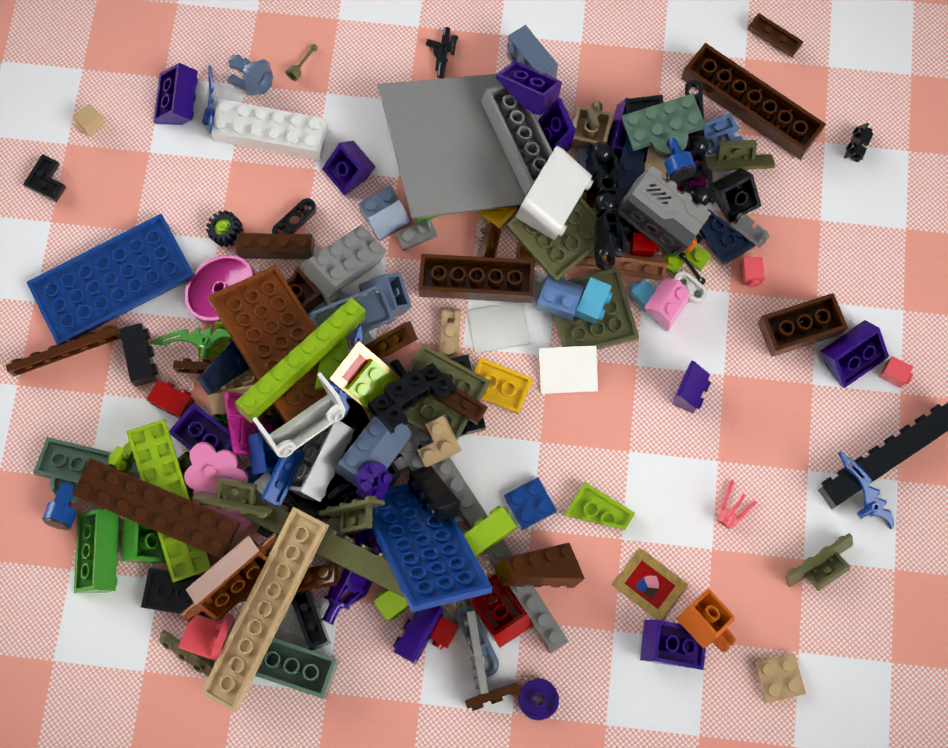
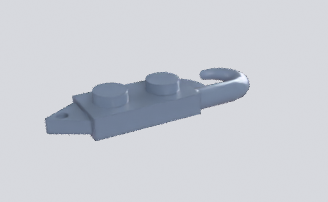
(486, 647)

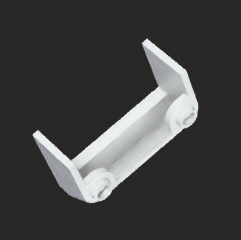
(306, 424)

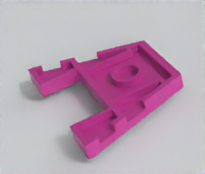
(240, 426)

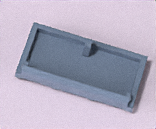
(372, 300)

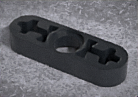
(294, 212)

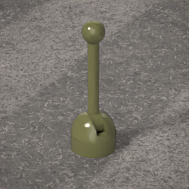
(294, 71)

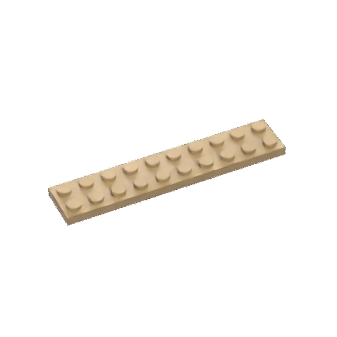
(264, 609)

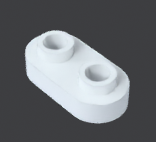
(693, 286)

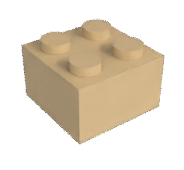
(584, 133)

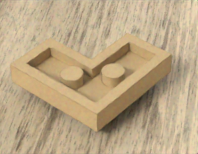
(444, 442)

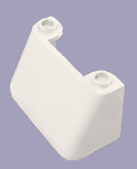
(554, 194)

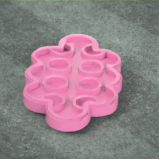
(207, 468)

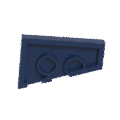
(723, 240)

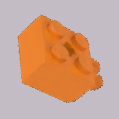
(708, 621)

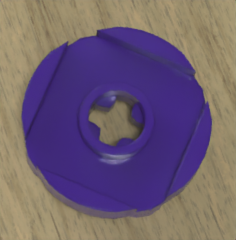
(381, 480)
(549, 694)

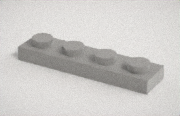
(477, 660)

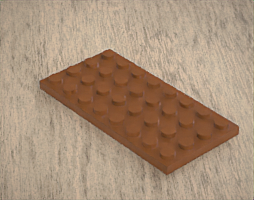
(266, 326)

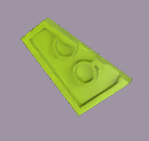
(331, 362)
(599, 508)

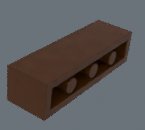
(274, 246)

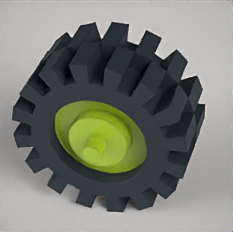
(224, 228)

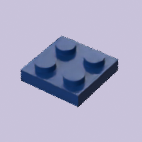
(530, 503)

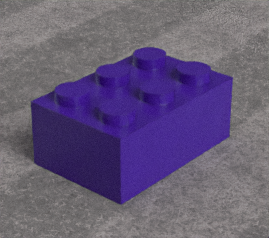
(198, 427)

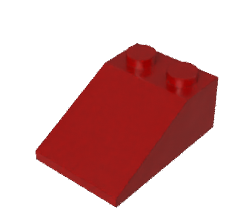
(501, 613)

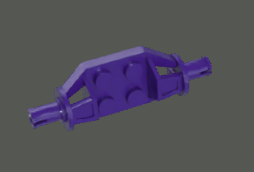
(350, 581)

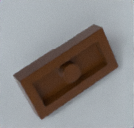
(489, 241)

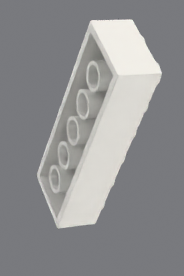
(269, 129)

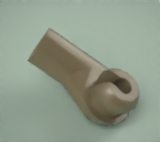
(592, 114)

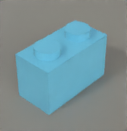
(593, 301)

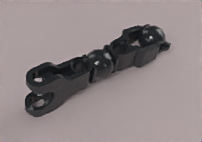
(698, 147)
(606, 203)

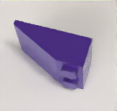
(530, 87)
(557, 126)
(670, 645)

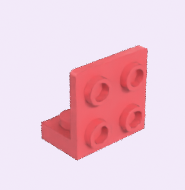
(205, 636)

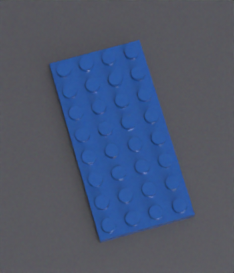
(110, 279)
(426, 557)

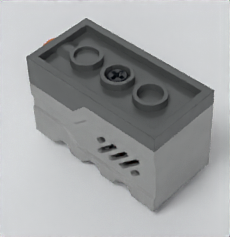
(663, 212)

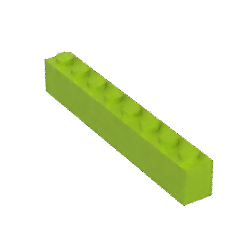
(300, 360)
(480, 539)

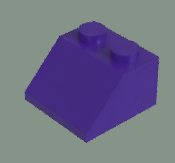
(348, 166)
(691, 388)

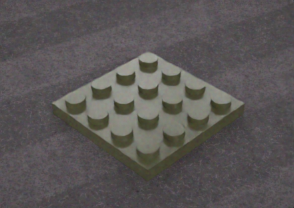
(566, 251)
(614, 328)
(463, 379)

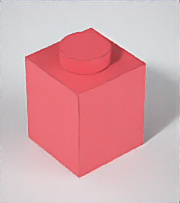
(752, 271)
(896, 372)

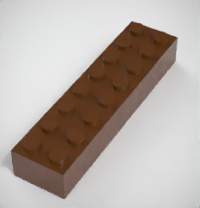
(753, 101)
(156, 508)

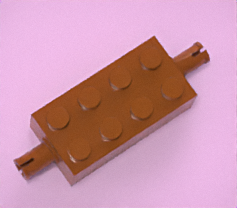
(228, 579)

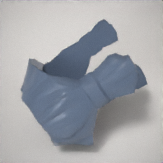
(256, 75)

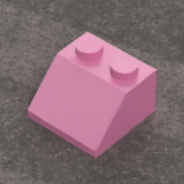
(668, 302)

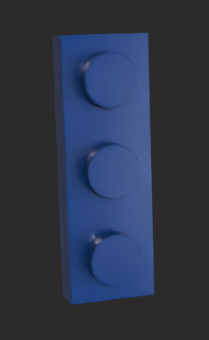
(282, 478)

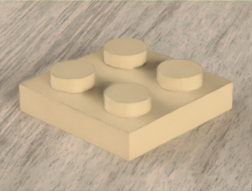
(780, 678)

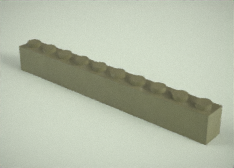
(337, 550)

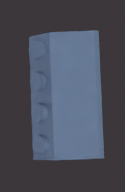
(375, 445)

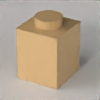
(88, 120)

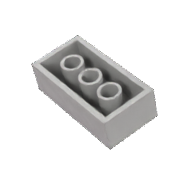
(344, 261)
(321, 461)

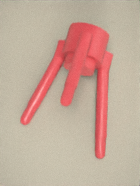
(727, 516)

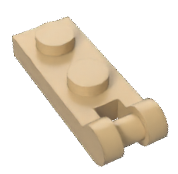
(450, 333)

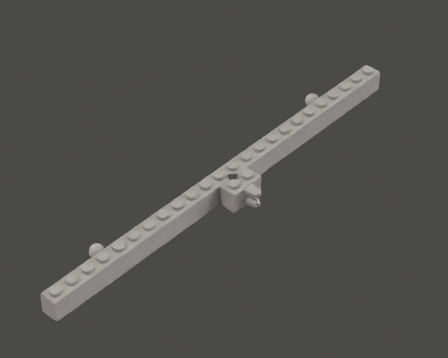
(471, 512)

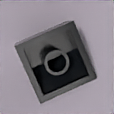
(736, 194)

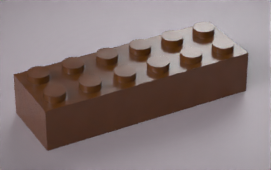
(476, 278)

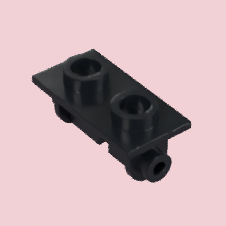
(861, 135)

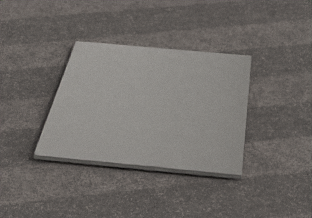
(448, 146)

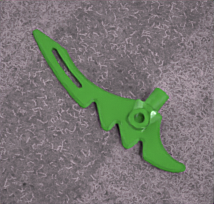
(204, 341)

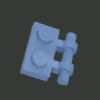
(720, 128)

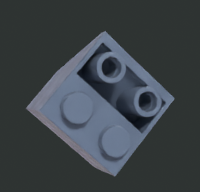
(394, 291)

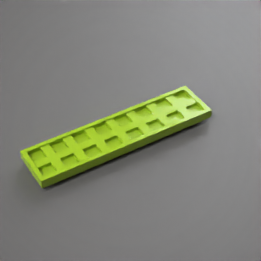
(160, 466)

